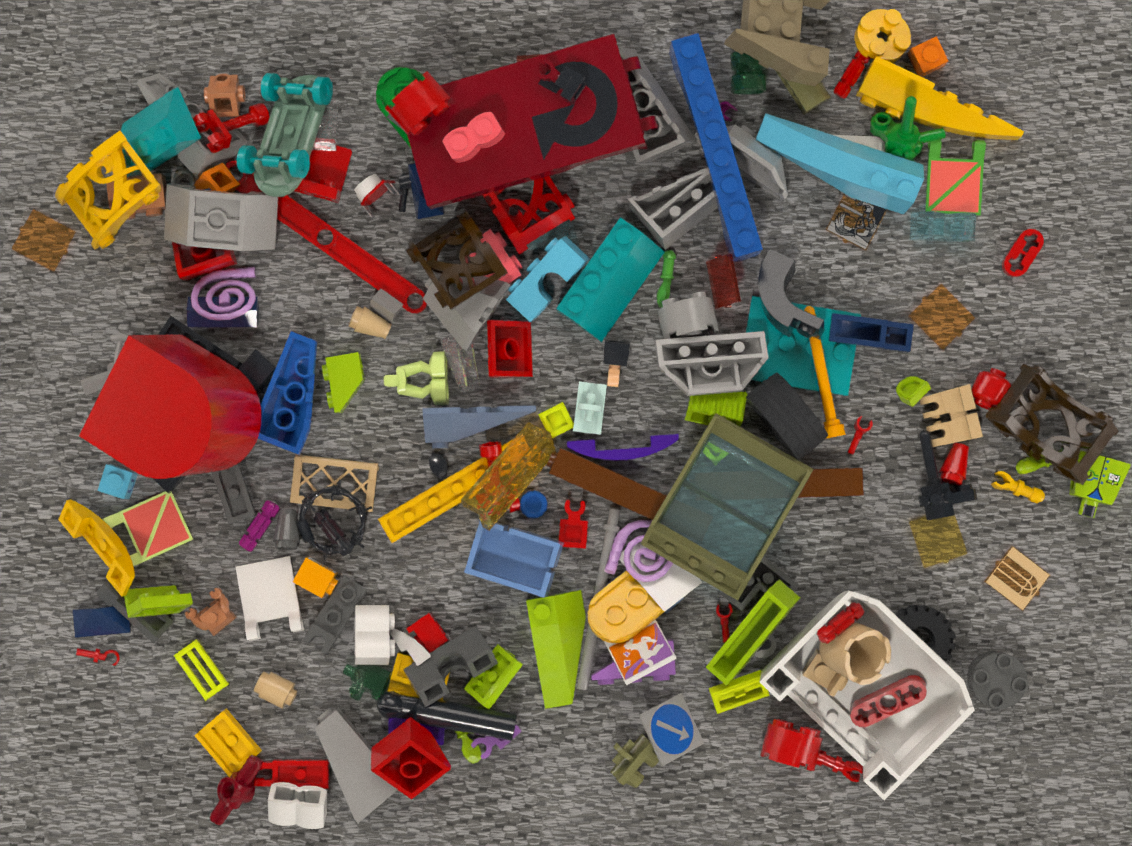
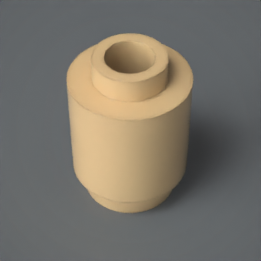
(275, 689)

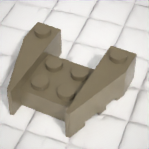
(772, 36)

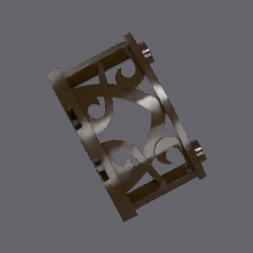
(457, 232)
(1064, 462)

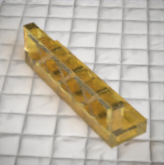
(508, 473)

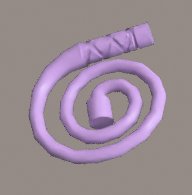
(224, 297)
(618, 545)

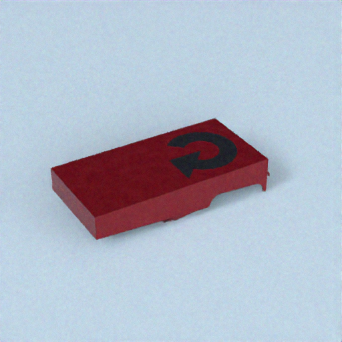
(540, 127)

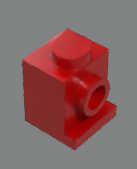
(428, 632)

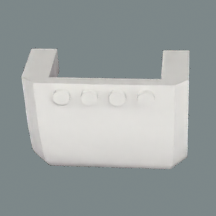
(895, 744)

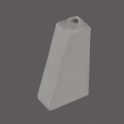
(351, 763)

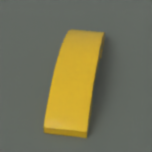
(83, 522)

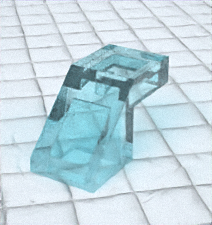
(942, 226)

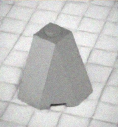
(471, 316)

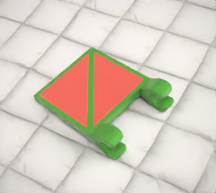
(955, 183)

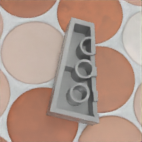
(652, 101)

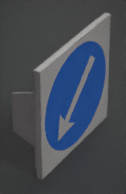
(671, 729)

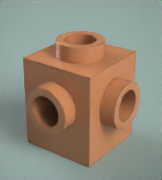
(224, 95)

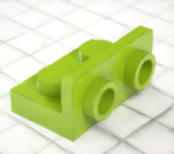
(156, 601)
(492, 682)

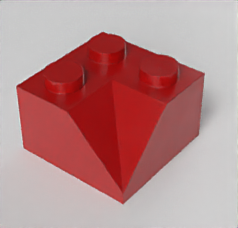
(409, 758)

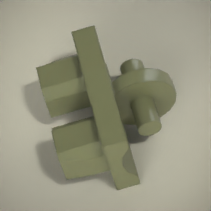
(631, 758)

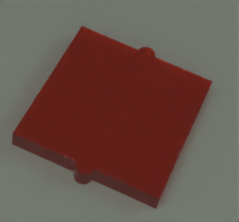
(723, 281)

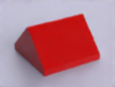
(199, 261)
(509, 349)

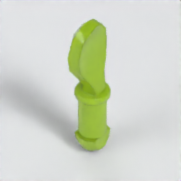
(1029, 465)
(470, 754)

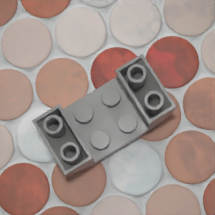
(220, 219)

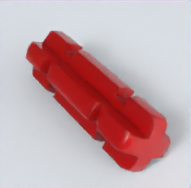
(851, 75)
(840, 622)

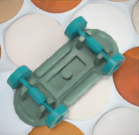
(289, 134)

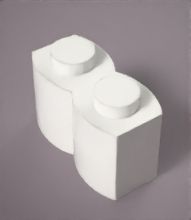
(372, 634)
(297, 805)

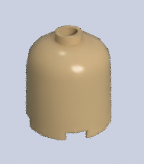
(857, 654)

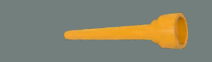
(832, 424)

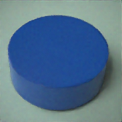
(533, 504)

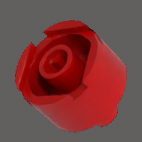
(418, 103)
(792, 745)

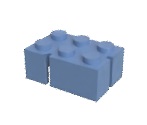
(514, 558)

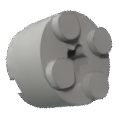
(688, 317)

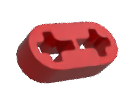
(1028, 257)

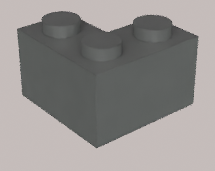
(762, 579)

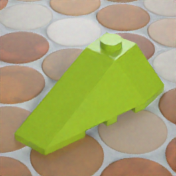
(557, 638)

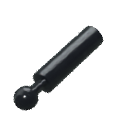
(449, 715)

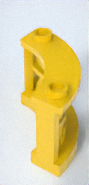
(94, 218)

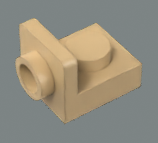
(821, 674)

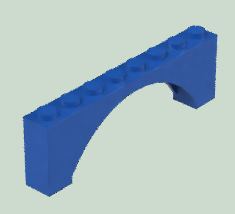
(731, 198)

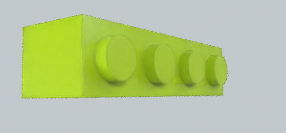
(753, 632)

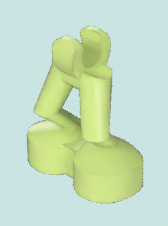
(438, 386)

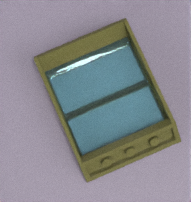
(726, 506)

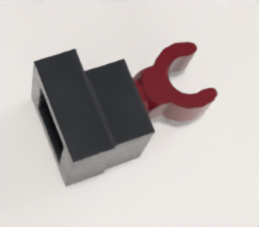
(568, 81)

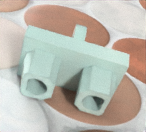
(589, 408)

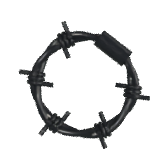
(305, 529)

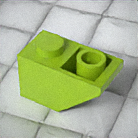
(345, 379)

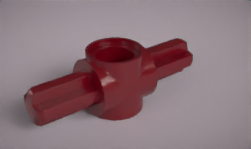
(236, 790)

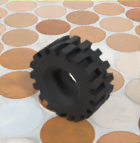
(934, 624)

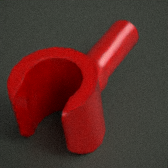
(858, 435)
(724, 622)

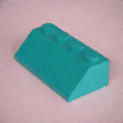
(610, 280)

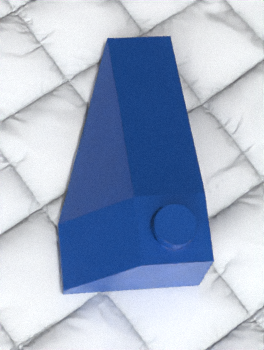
(289, 397)

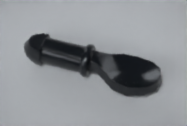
(439, 467)

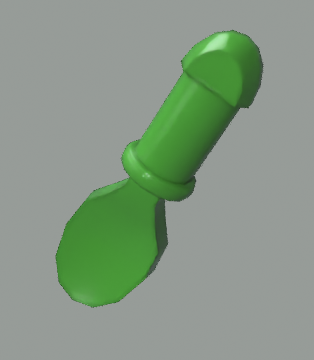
(667, 275)

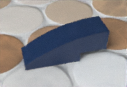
(871, 333)

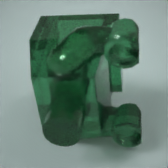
(367, 679)

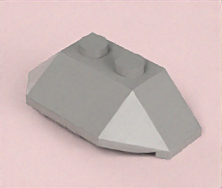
(757, 161)
(712, 362)

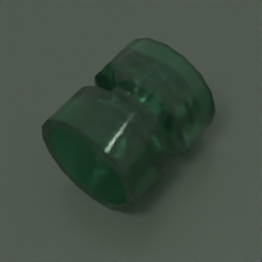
(743, 81)

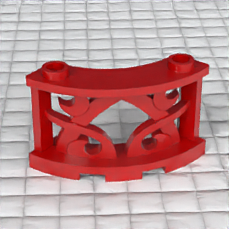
(514, 225)

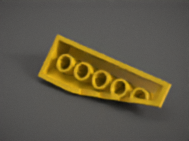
(891, 85)

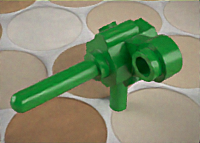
(903, 138)

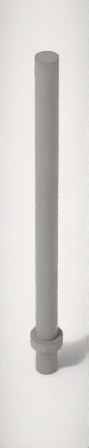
(601, 582)

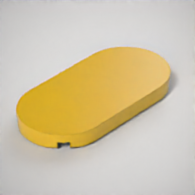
(621, 610)

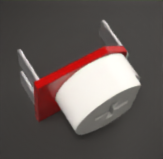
(373, 188)

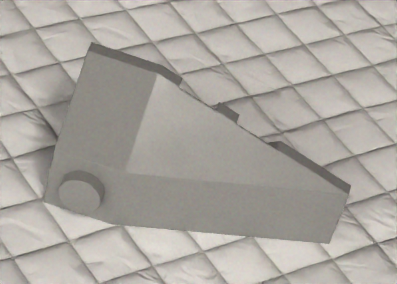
(196, 156)

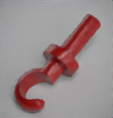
(97, 655)

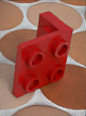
(326, 174)

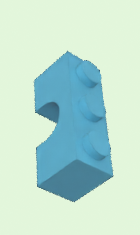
(561, 258)

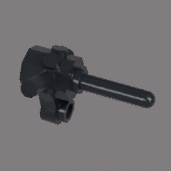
(936, 496)

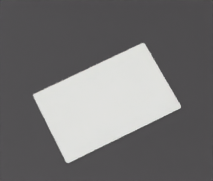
(670, 587)

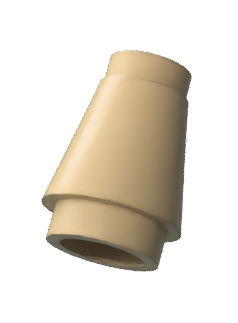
(369, 323)

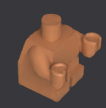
(213, 617)

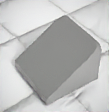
(385, 306)

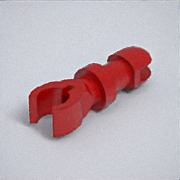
(836, 764)

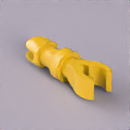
(1019, 488)

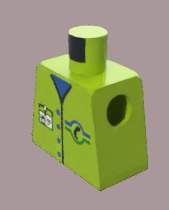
(1101, 486)

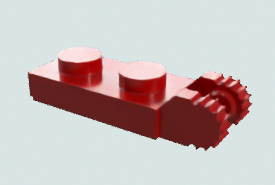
(297, 772)

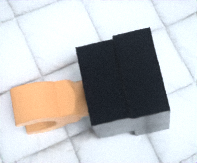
(615, 355)

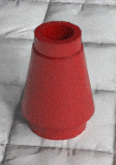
(955, 465)

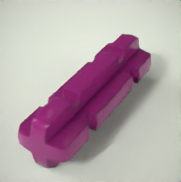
(259, 525)

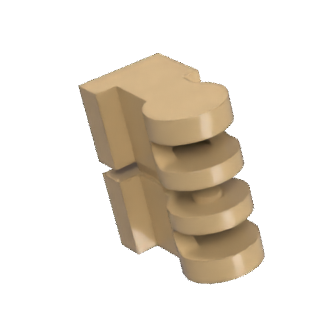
(961, 425)

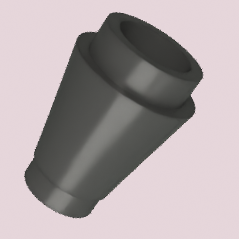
(286, 532)

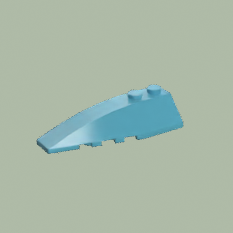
(846, 165)

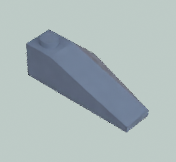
(456, 423)

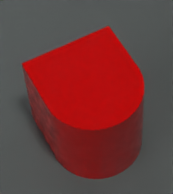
(173, 409)

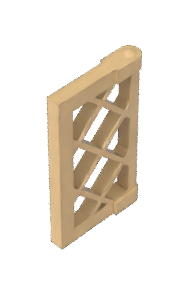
(323, 462)

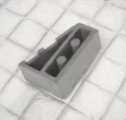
(676, 207)

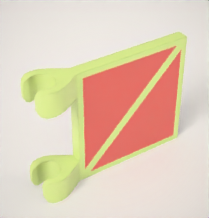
(153, 526)

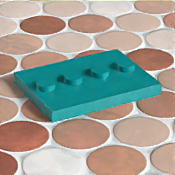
(793, 354)

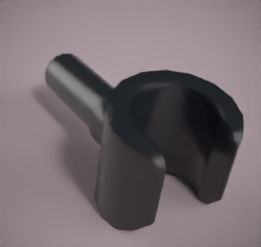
(404, 184)

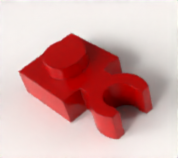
(573, 530)

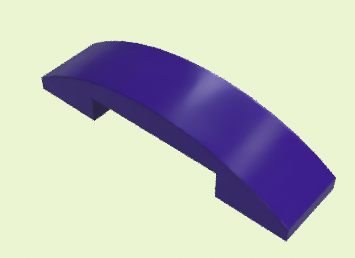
(657, 443)

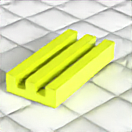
(188, 650)
(737, 688)

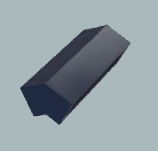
(249, 319)

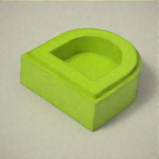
(912, 390)

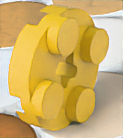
(891, 24)

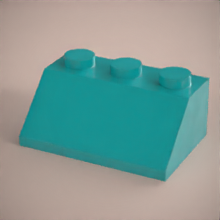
(160, 131)

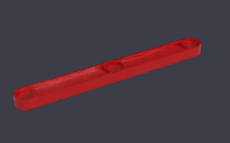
(340, 249)

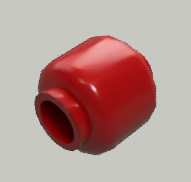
(990, 388)

